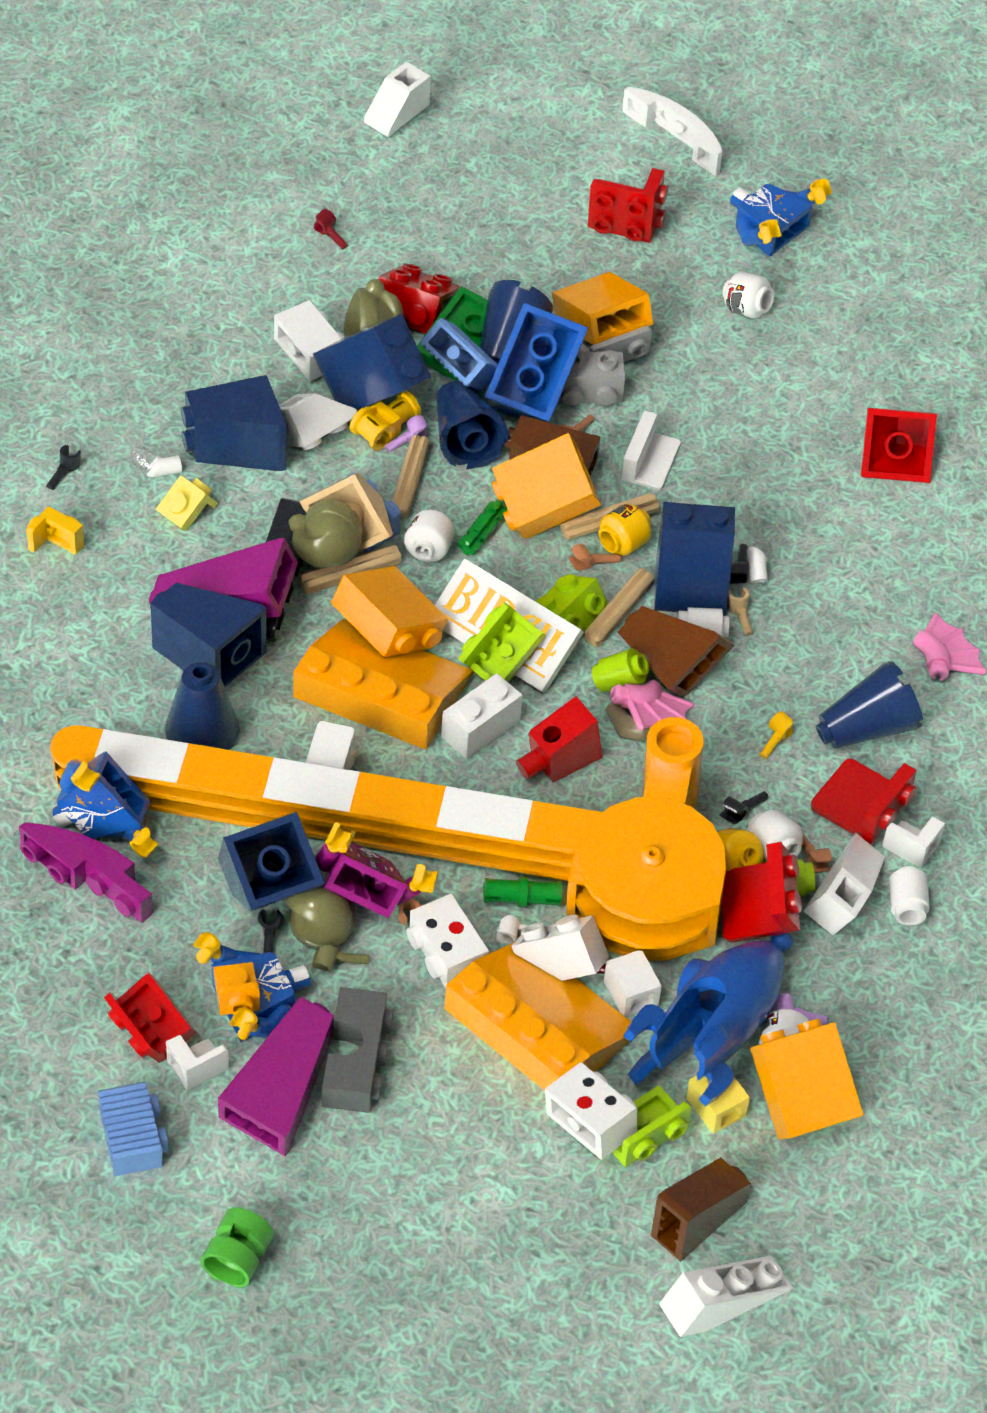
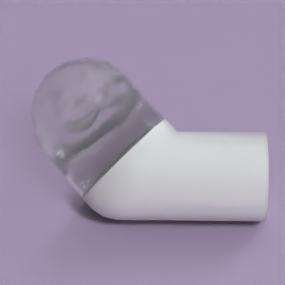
(152, 464)
(757, 556)

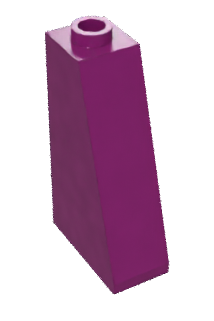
(252, 574)
(279, 1077)

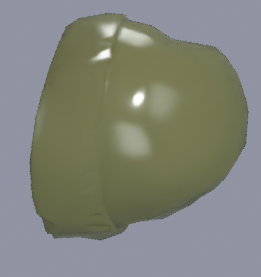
(371, 306)
(327, 534)
(321, 918)

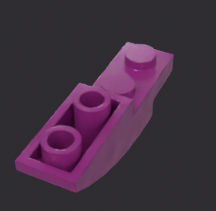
(78, 859)

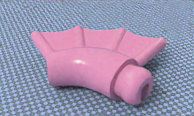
(947, 649)
(649, 703)

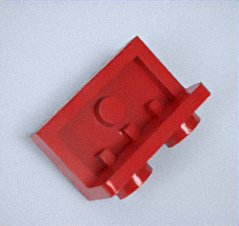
(149, 1017)

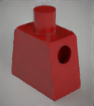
(562, 743)

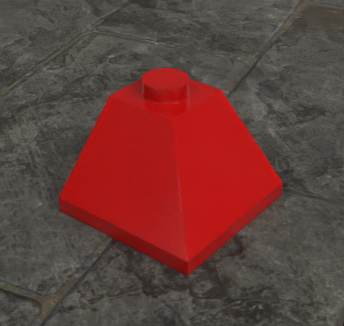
(898, 445)

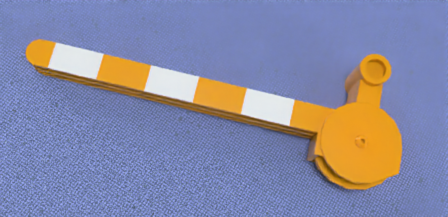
(640, 867)

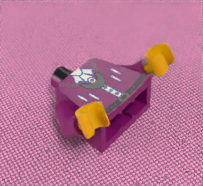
(368, 876)

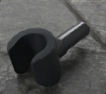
(66, 464)
(740, 568)
(736, 811)
(269, 930)

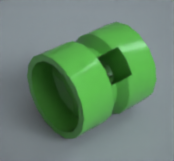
(236, 1248)

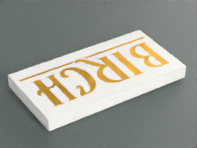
(476, 593)

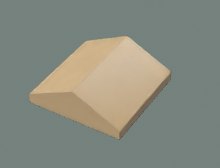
(364, 500)

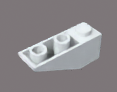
(846, 886)
(722, 1292)

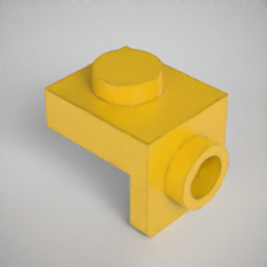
(57, 528)

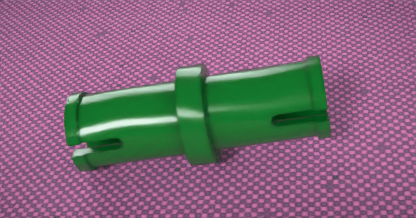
(522, 891)

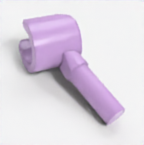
(416, 426)
(786, 1001)

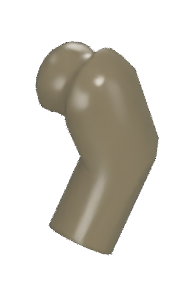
(624, 723)

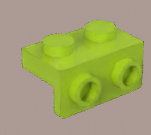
(575, 600)
(501, 644)
(657, 1122)

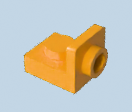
(236, 988)

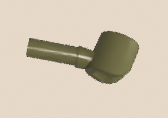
(327, 955)

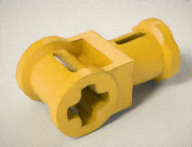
(383, 422)

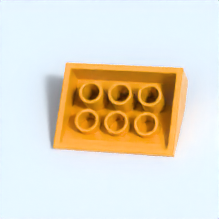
(389, 694)
(535, 1017)

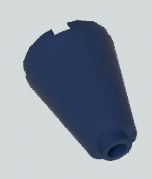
(502, 311)
(468, 427)
(202, 710)
(871, 710)

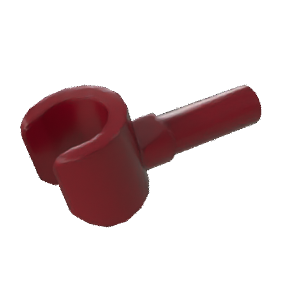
(324, 224)

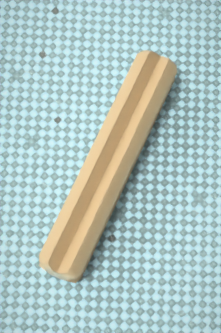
(410, 474)
(590, 522)
(331, 576)
(619, 607)

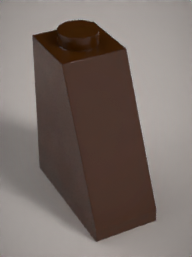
(533, 433)
(674, 648)
(698, 1206)

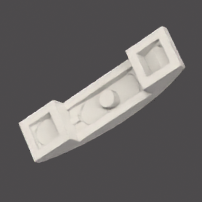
(651, 107)

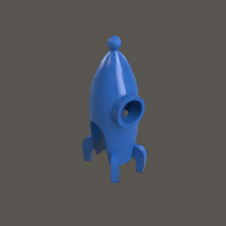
(715, 1009)

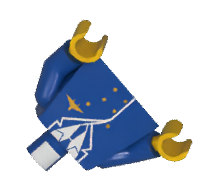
(775, 215)
(103, 803)
(275, 985)

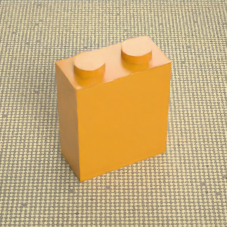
(605, 306)
(545, 487)
(389, 611)
(806, 1079)

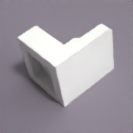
(913, 843)
(632, 982)
(196, 1063)

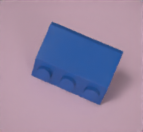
(535, 364)

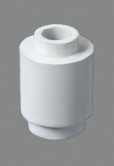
(707, 618)
(909, 895)

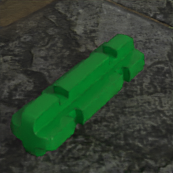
(482, 528)

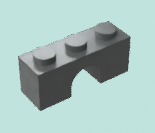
(352, 1079)

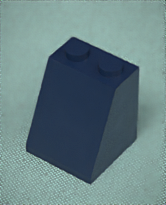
(372, 363)
(235, 425)
(694, 557)
(208, 628)
(269, 862)

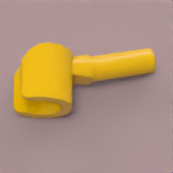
(783, 728)

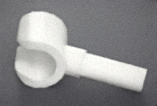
(509, 929)

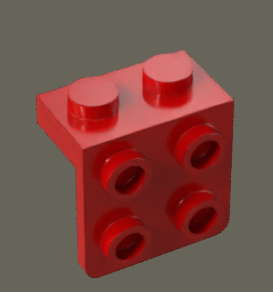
(628, 209)
(419, 294)
(863, 798)
(762, 897)

